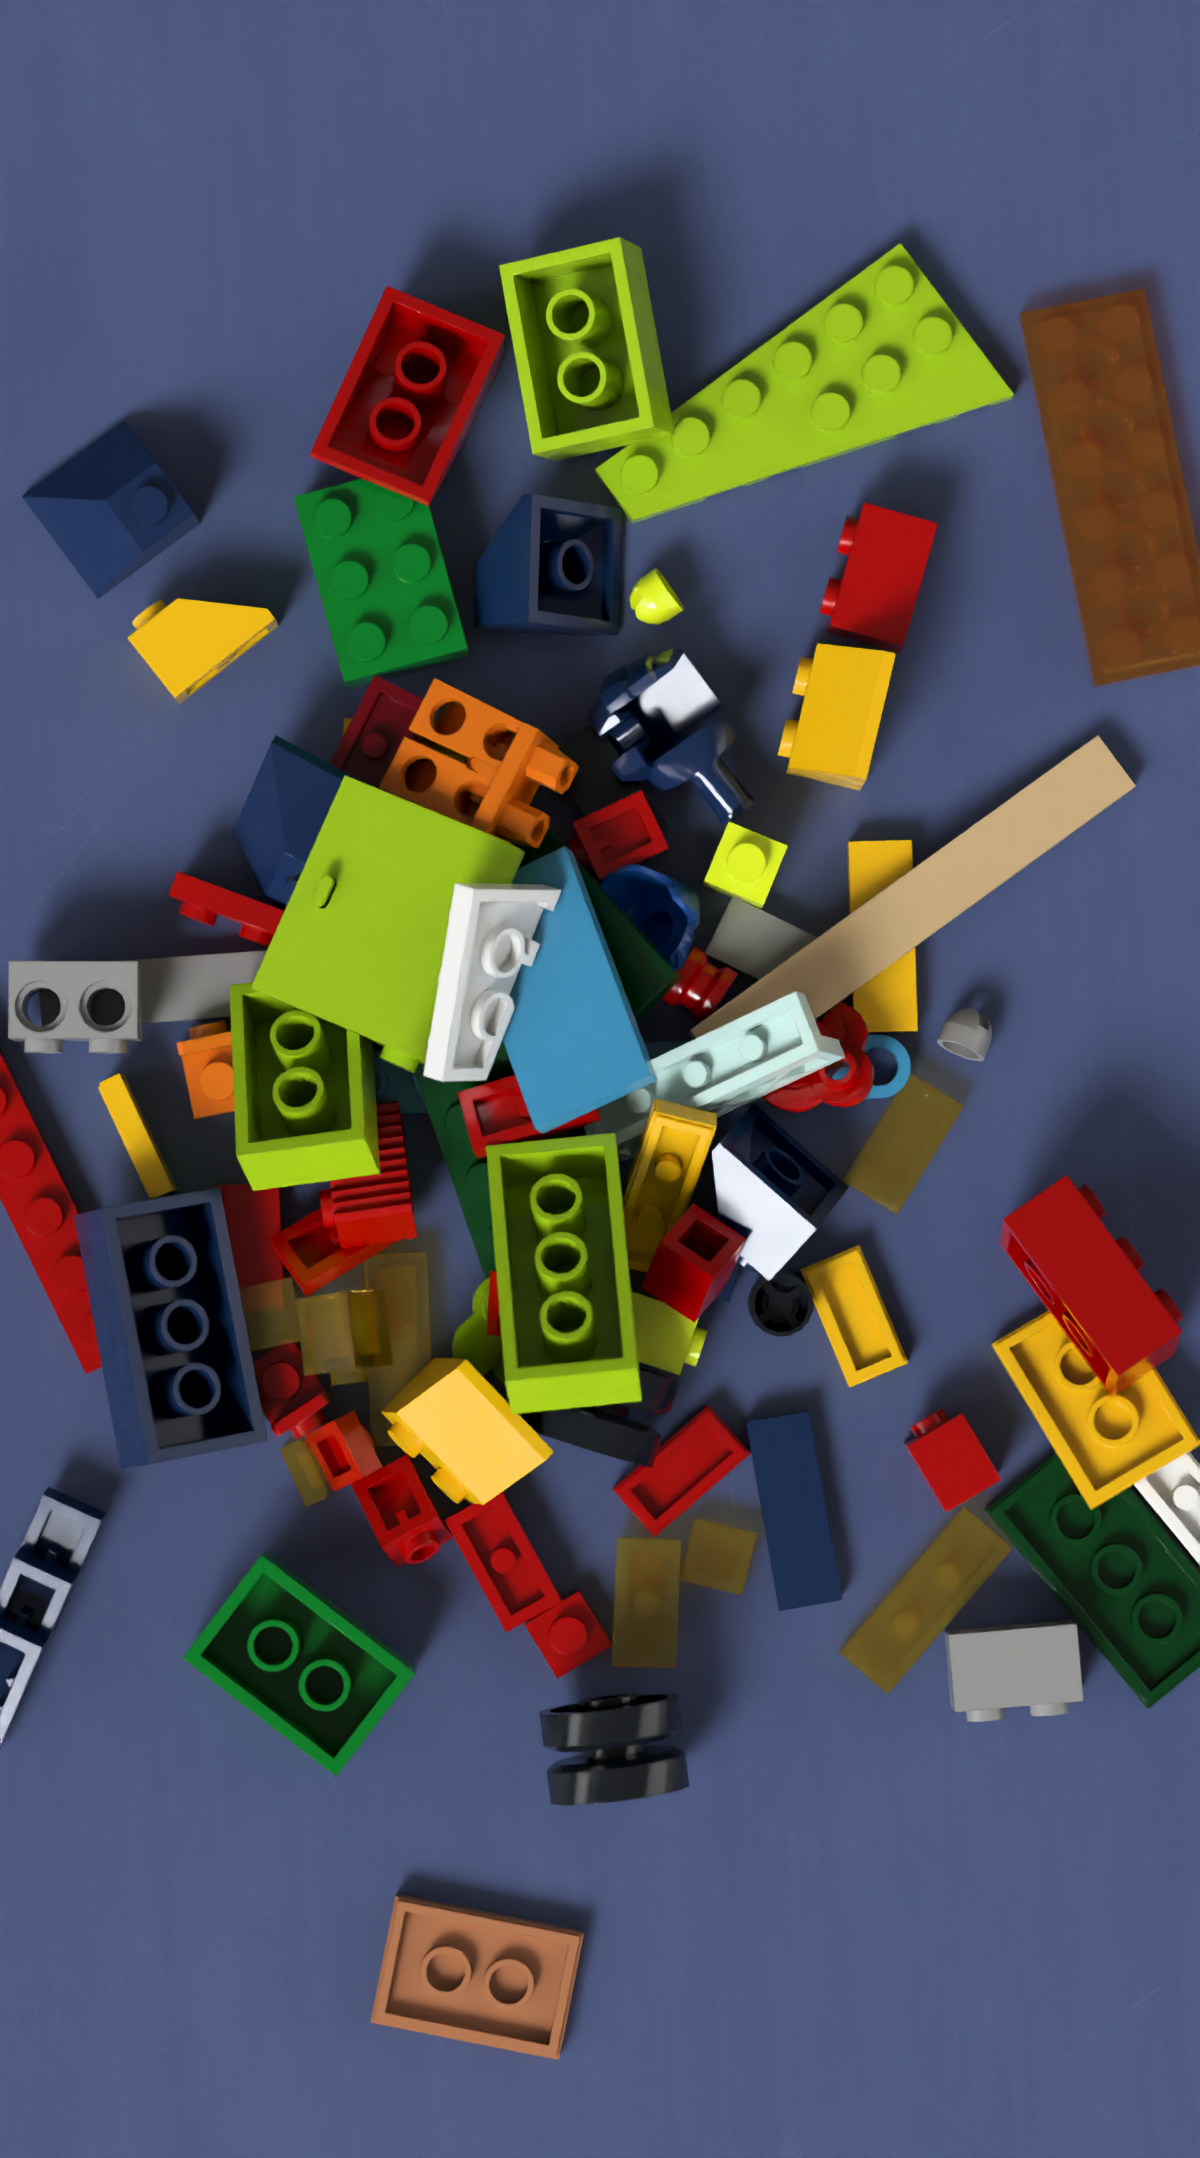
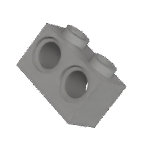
(76, 986)

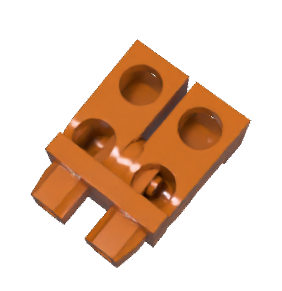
(500, 772)

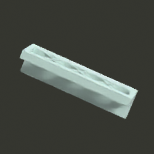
(726, 1068)

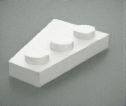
(481, 958)

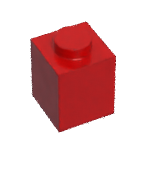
(693, 1262)
(950, 1458)

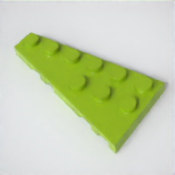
(834, 381)

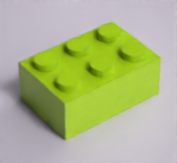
(586, 349)
(300, 1095)

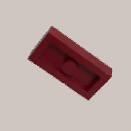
(376, 731)

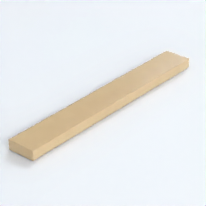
(940, 886)

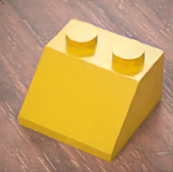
(838, 714)
(463, 1431)

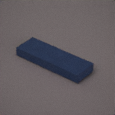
(793, 1510)

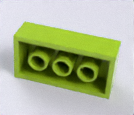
(563, 1273)

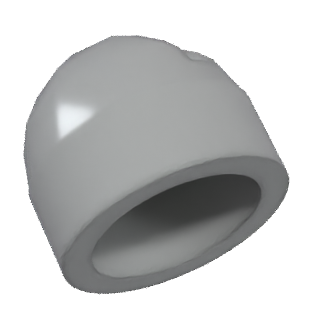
(966, 1034)

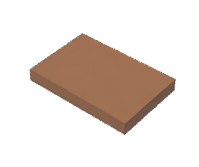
(477, 1976)

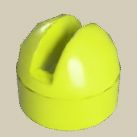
(654, 599)

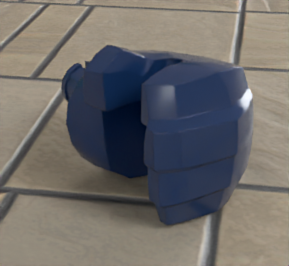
(670, 730)

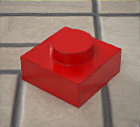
(344, 1450)
(568, 1634)

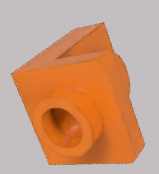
(208, 1069)

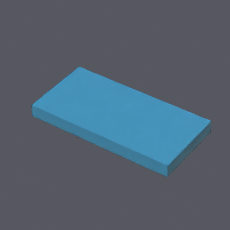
(571, 1019)

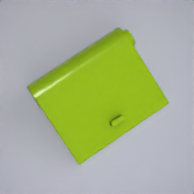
(382, 938)

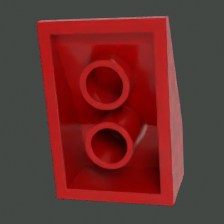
(409, 396)

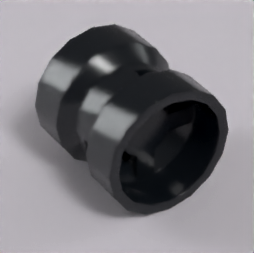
(780, 1304)

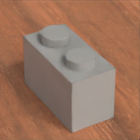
(1014, 1668)

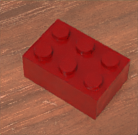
(1091, 1284)

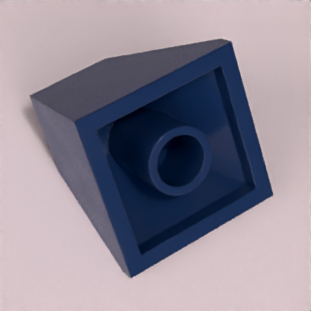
(111, 509)
(552, 569)
(286, 816)
(770, 1191)

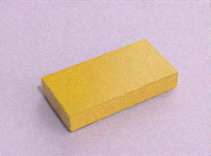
(137, 1136)
(854, 1316)

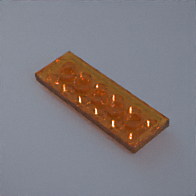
(1117, 484)

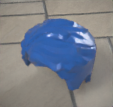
(659, 906)

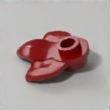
(807, 1092)

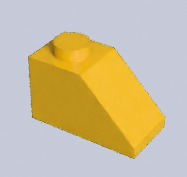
(196, 640)

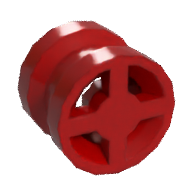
(701, 986)

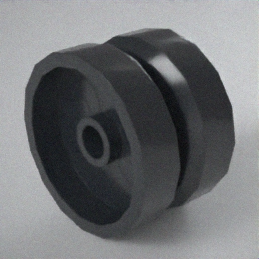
(607, 1427)
(613, 1740)

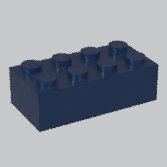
(170, 1327)

